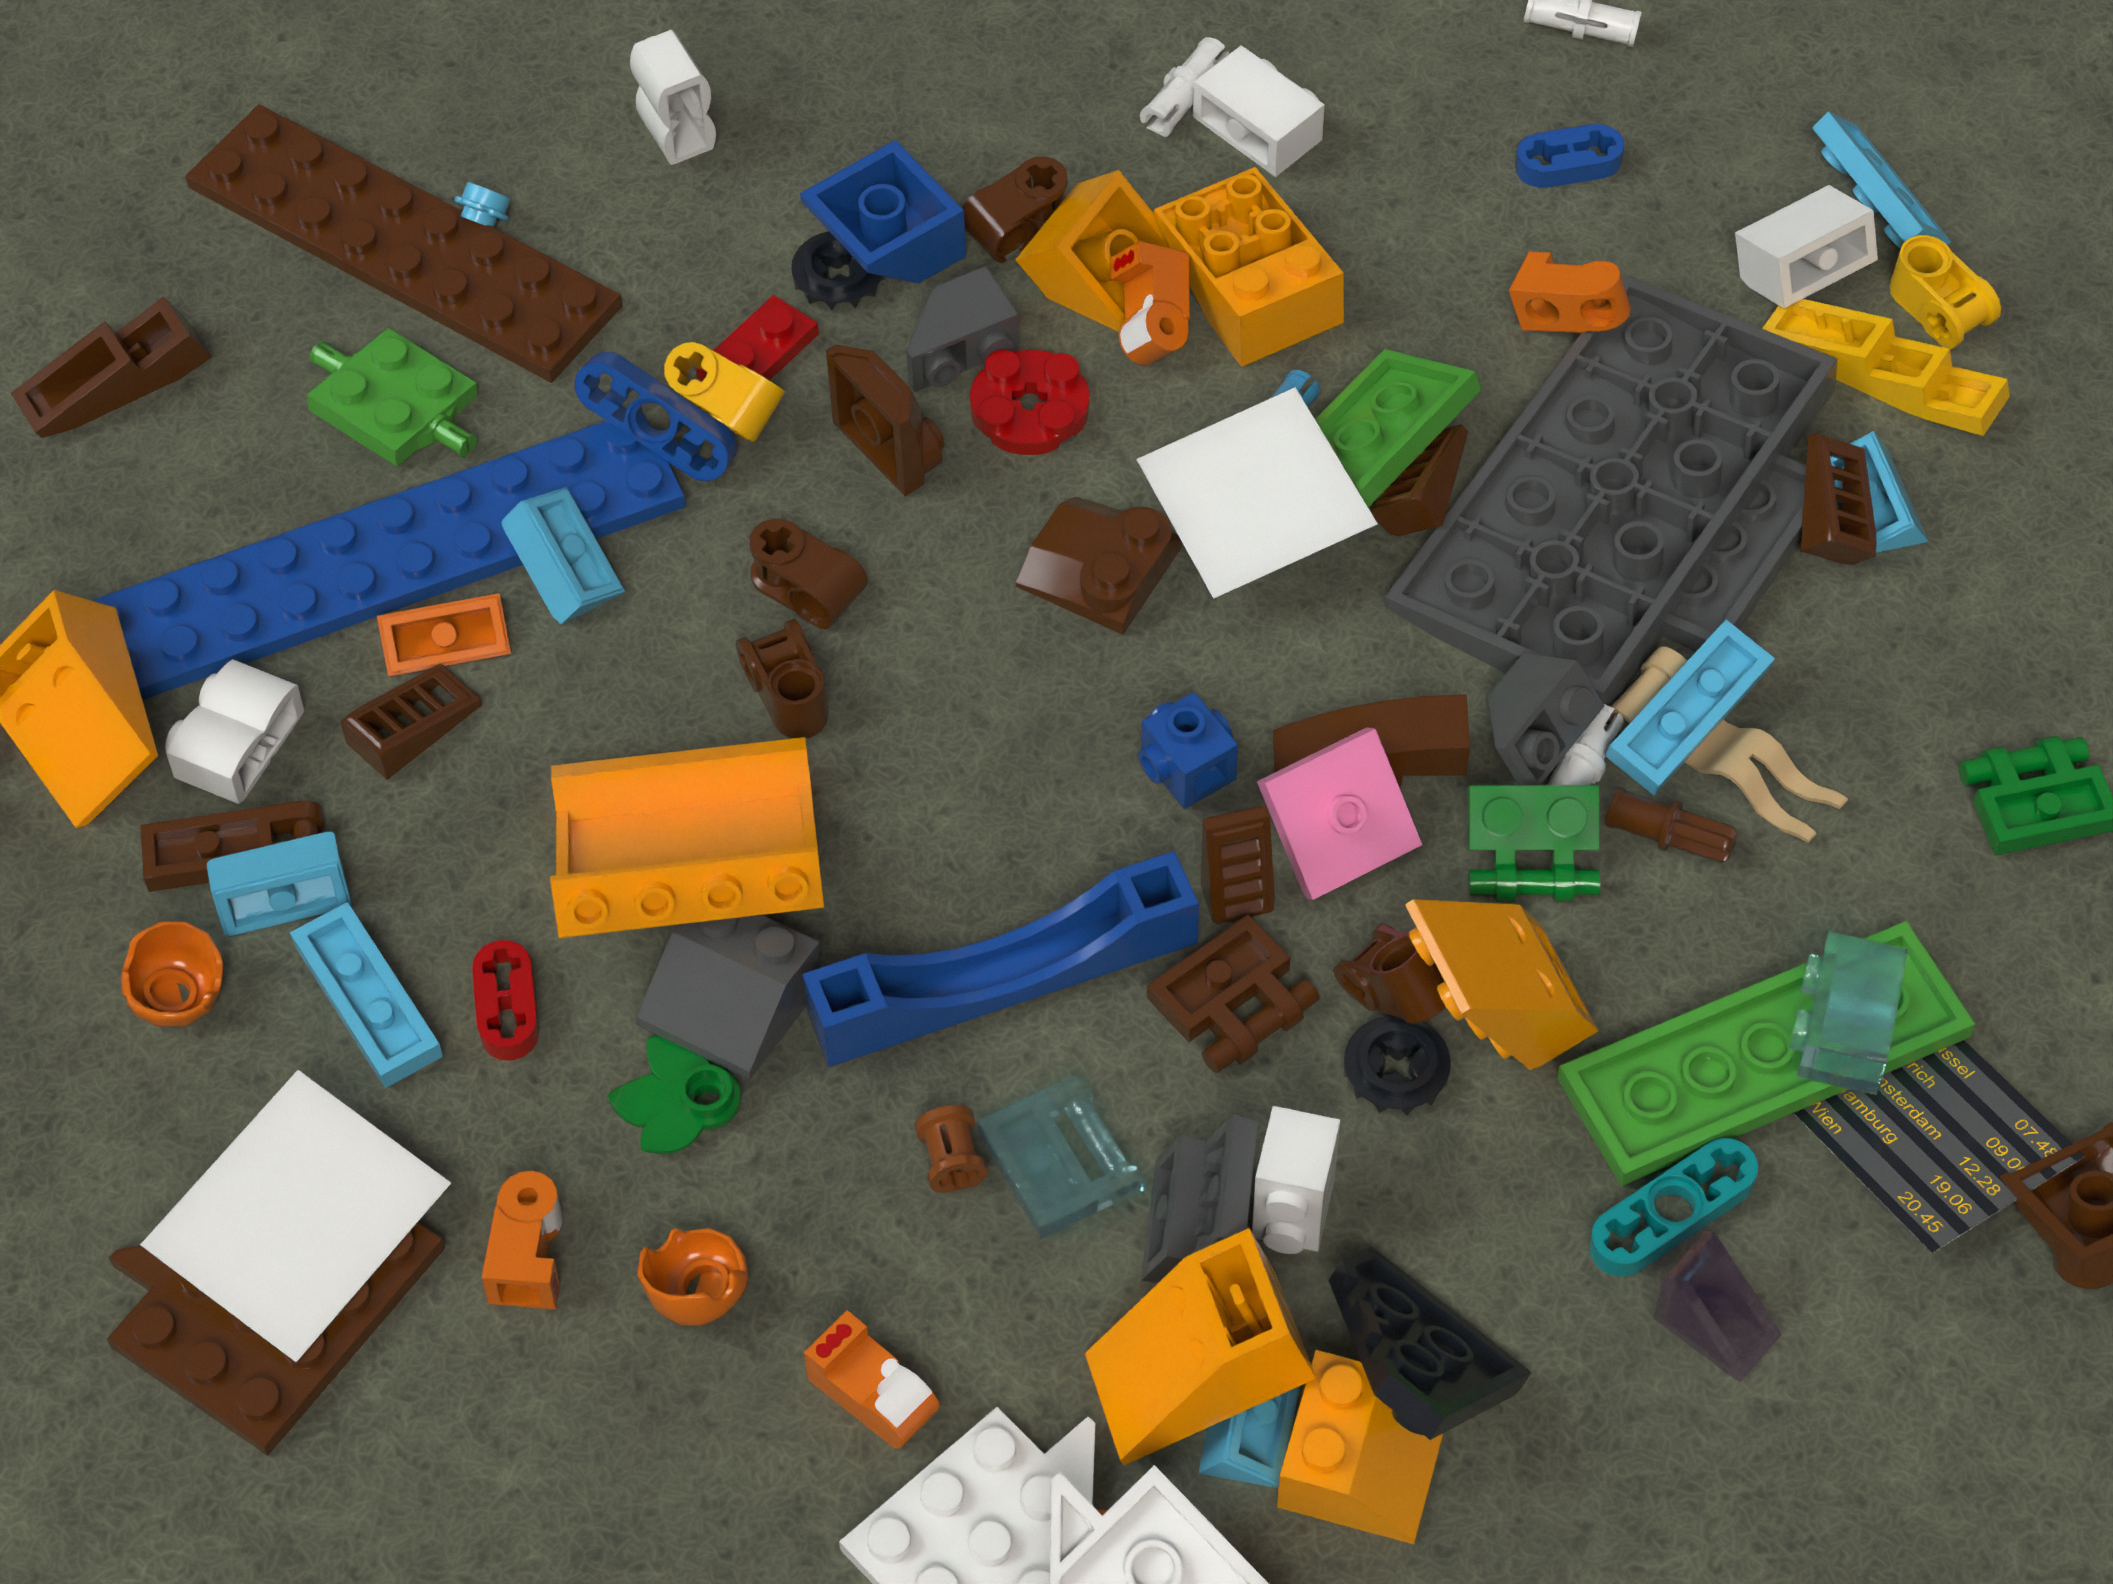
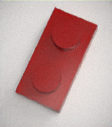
(768, 339)

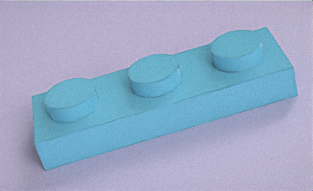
(1876, 180)
(1689, 707)
(366, 995)

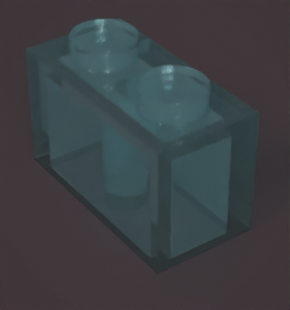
(1850, 1013)

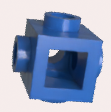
(1188, 749)

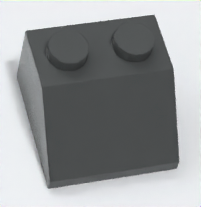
(729, 989)

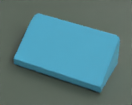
(1892, 508)
(561, 554)
(278, 883)
(1252, 1442)

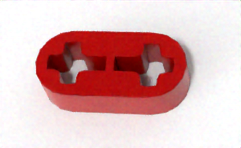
(519, 998)

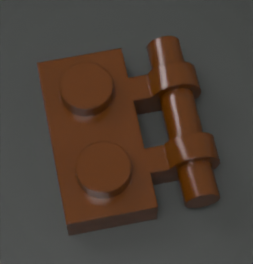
(1221, 978)

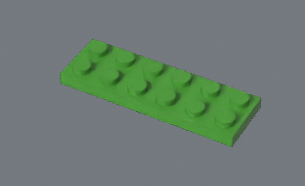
(1732, 1065)

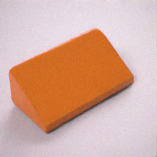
(444, 634)

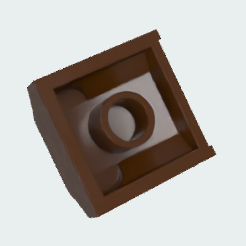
(882, 417)
(1099, 560)
(2074, 1209)

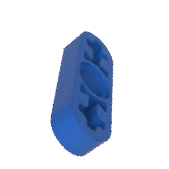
(630, 420)

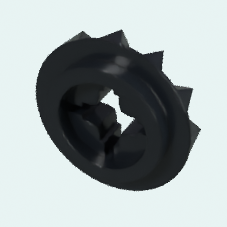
(812, 277)
(1398, 1039)

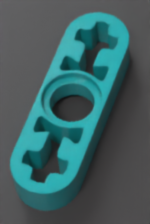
(1700, 1166)

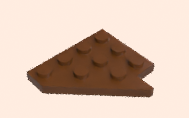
(232, 1369)

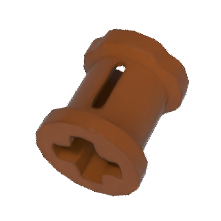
(959, 1124)

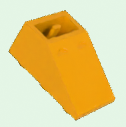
(1254, 266)
(75, 703)
(1502, 977)
(1198, 1349)

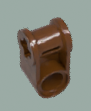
(1012, 212)
(808, 577)
(786, 680)
(1392, 977)

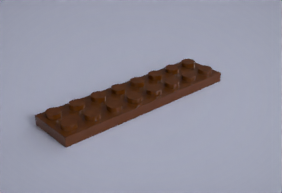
(405, 242)

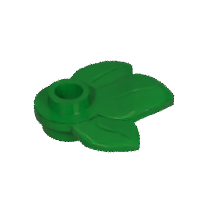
(668, 1096)

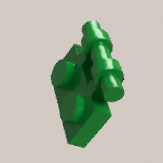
(2044, 808)
(1533, 820)

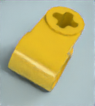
(1940, 291)
(729, 391)

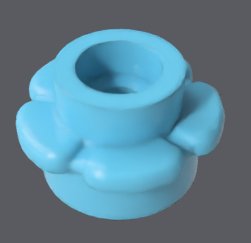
(483, 205)

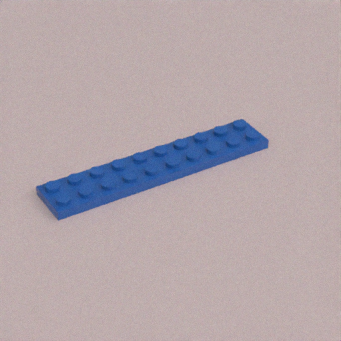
(378, 556)

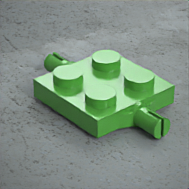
(392, 397)

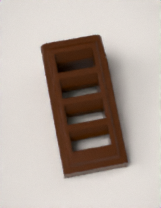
(1424, 488)
(1821, 532)
(406, 743)
(1238, 874)

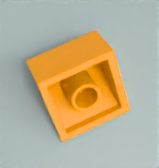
(1075, 246)
(1353, 1458)

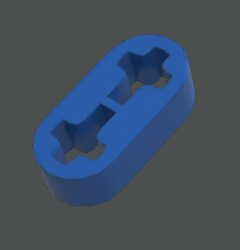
(1569, 155)

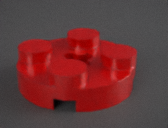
(1023, 372)

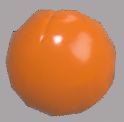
(167, 956)
(685, 1255)

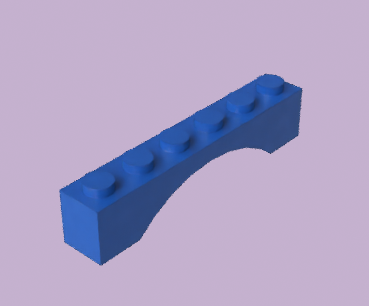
(897, 998)

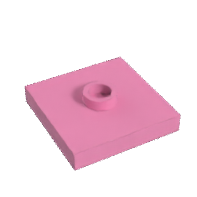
(1339, 813)

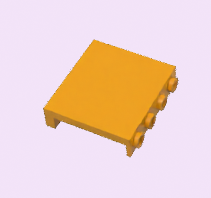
(684, 838)

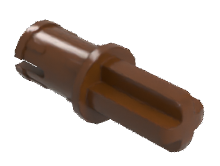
(1671, 826)

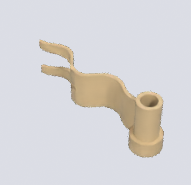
(1729, 751)

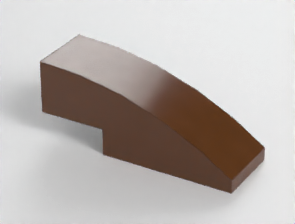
(111, 370)
(1416, 732)

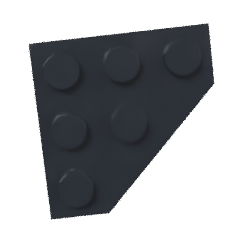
(1419, 1350)

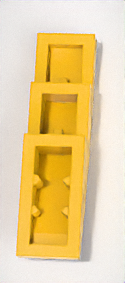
(1893, 368)

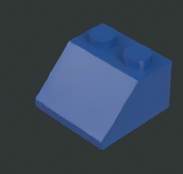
(890, 215)

